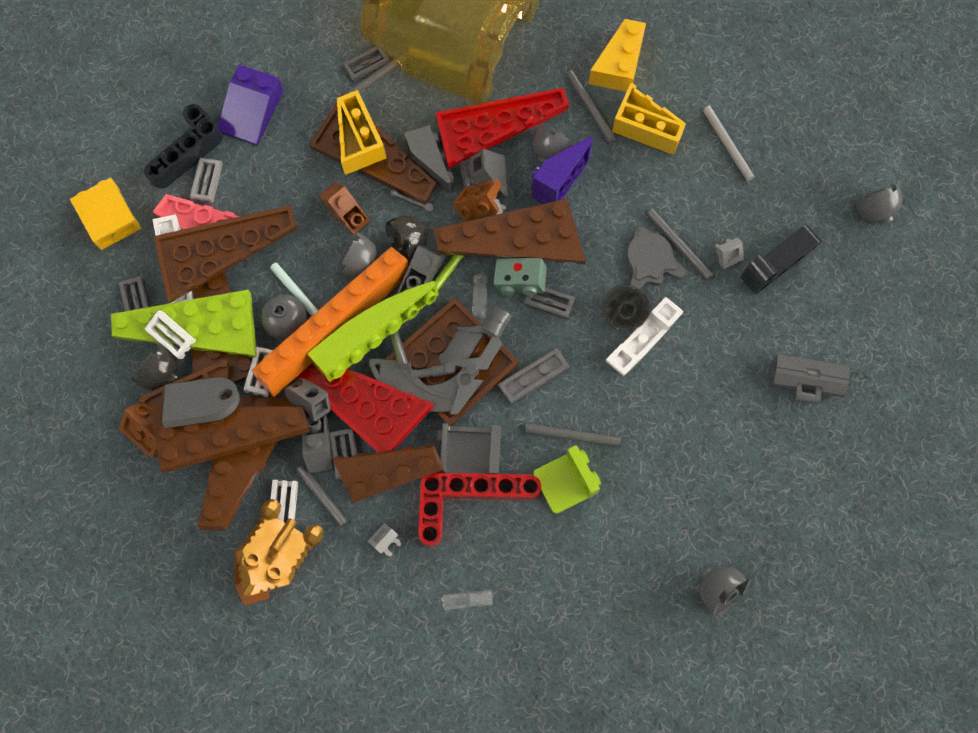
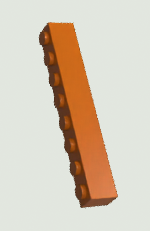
(359, 295)

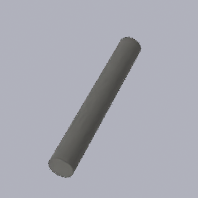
(322, 496)

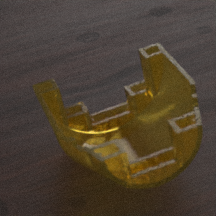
(445, 40)

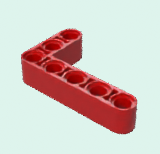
(468, 492)

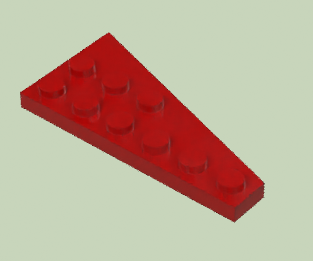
(485, 125)
(370, 407)

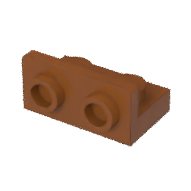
(478, 200)
(138, 427)

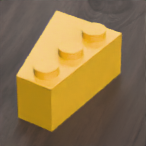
(647, 122)
(358, 135)

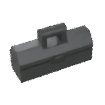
(809, 374)

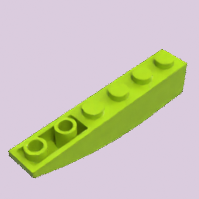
(368, 330)

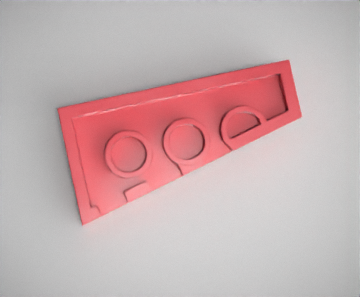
(188, 213)

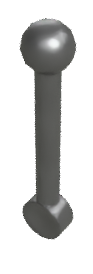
(428, 207)

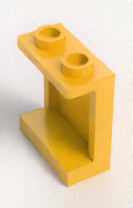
(105, 213)

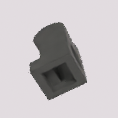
(310, 397)

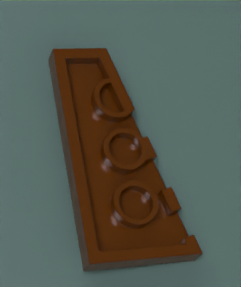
(378, 472)

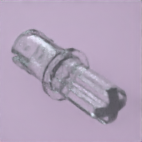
(467, 599)

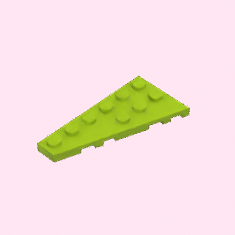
(215, 323)

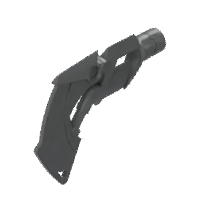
(457, 391)

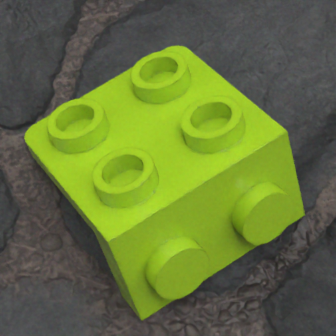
(567, 480)

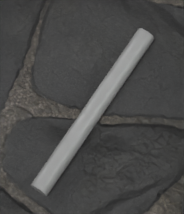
(728, 143)

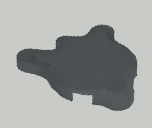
(650, 258)

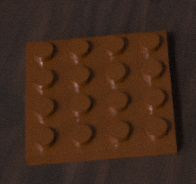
(433, 339)

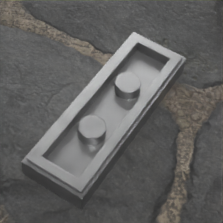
(533, 376)

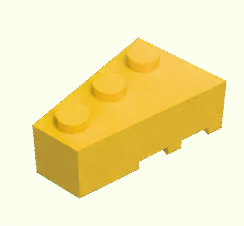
(619, 59)

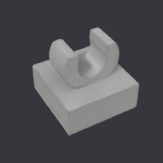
(730, 252)
(383, 539)

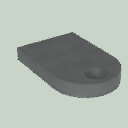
(198, 401)

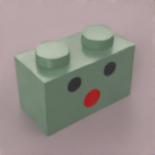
(520, 276)

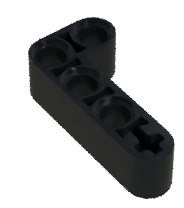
(163, 170)
(768, 268)

